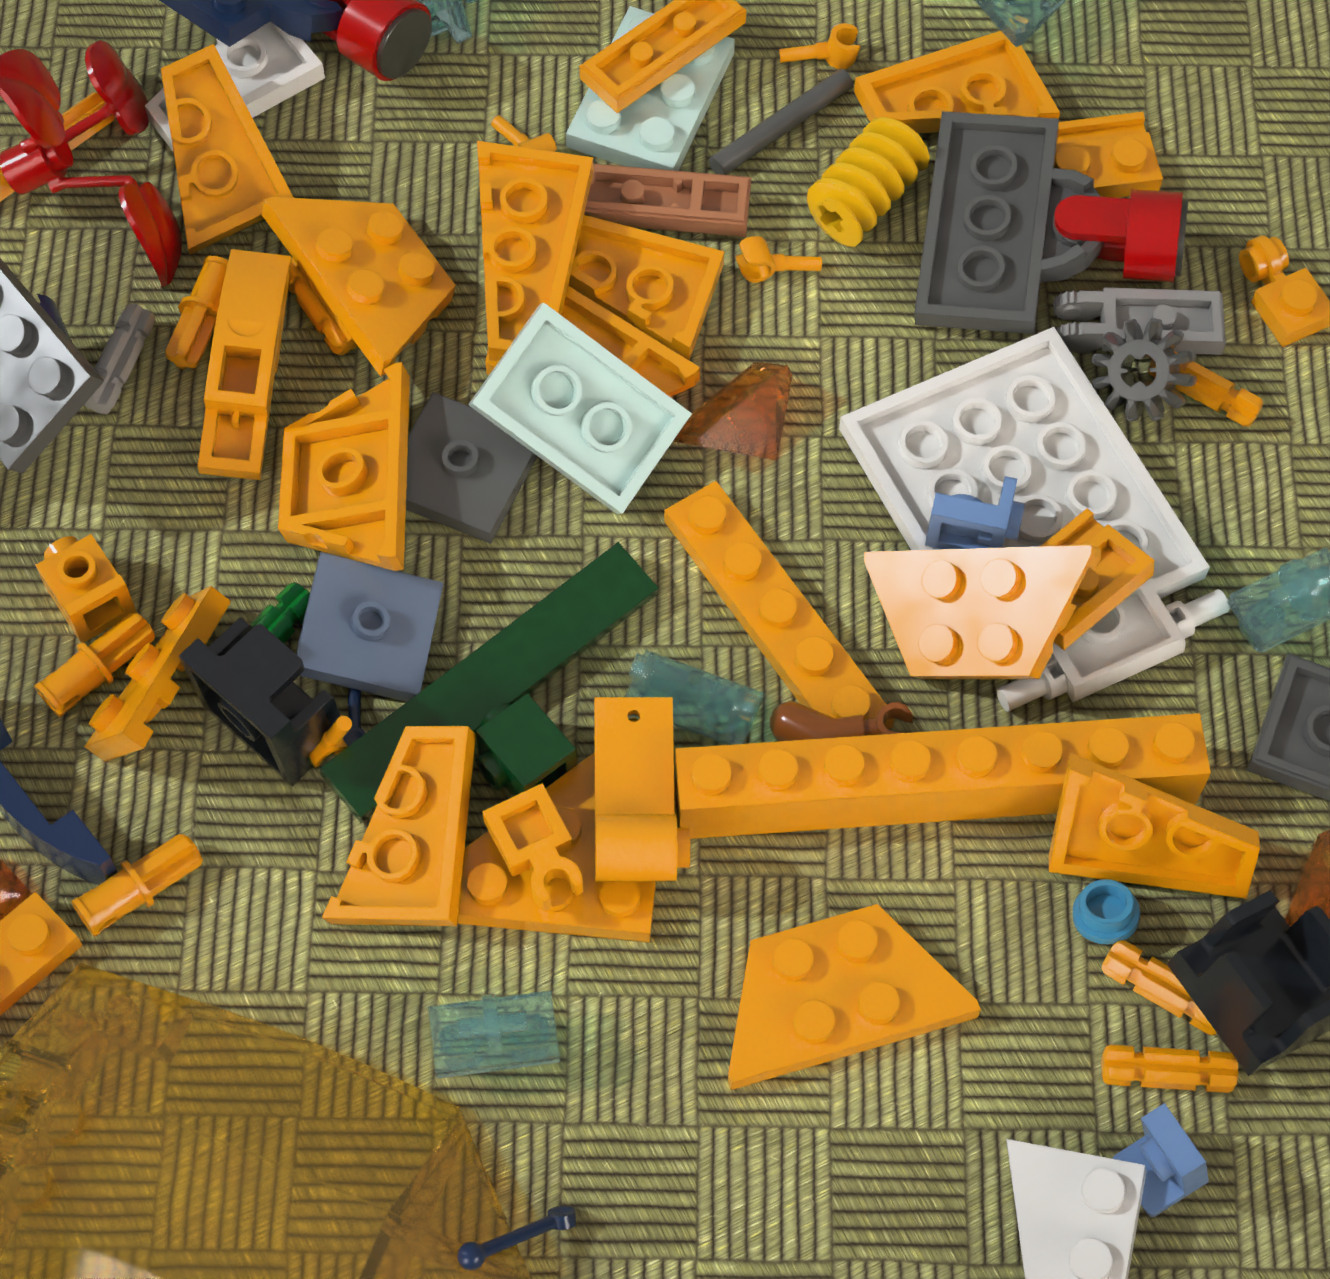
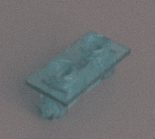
(700, 699)

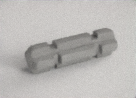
(120, 356)

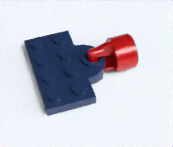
(374, 34)

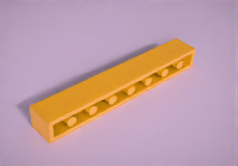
(925, 774)

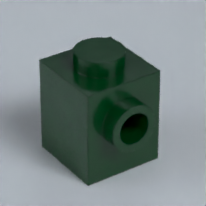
(522, 747)

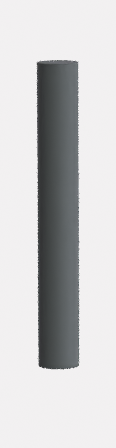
(781, 122)

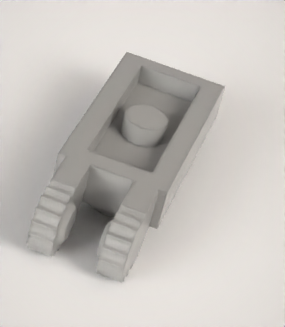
(1192, 311)

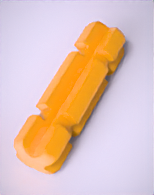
(319, 312)
(1219, 393)
(1154, 982)
(1169, 1068)

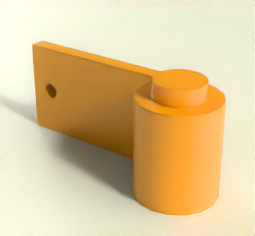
(635, 792)

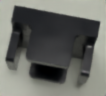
(251, 690)
(1261, 980)

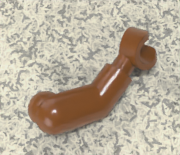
(798, 722)

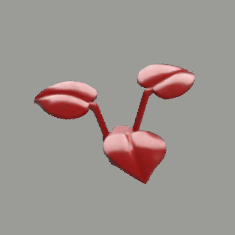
(46, 154)

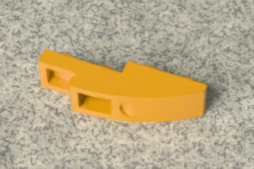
(243, 364)

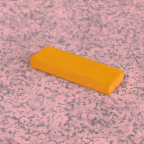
(659, 48)

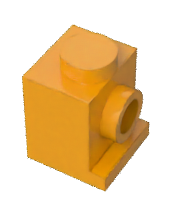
(84, 586)

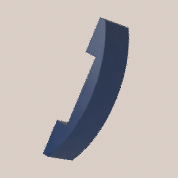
(64, 842)

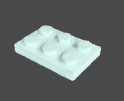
(662, 122)
(580, 408)

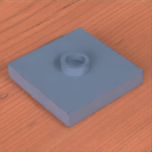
(368, 627)

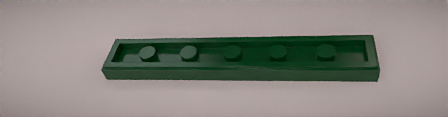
(500, 669)

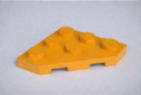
(604, 908)

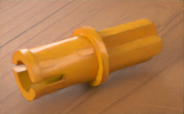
(197, 315)
(94, 664)
(137, 883)

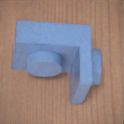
(969, 523)
(1170, 1161)

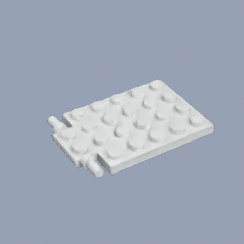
(1039, 421)

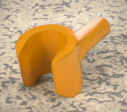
(837, 52)
(519, 139)
(759, 264)
(331, 741)

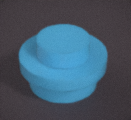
(1106, 912)

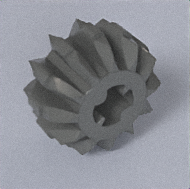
(1144, 347)

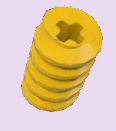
(867, 179)

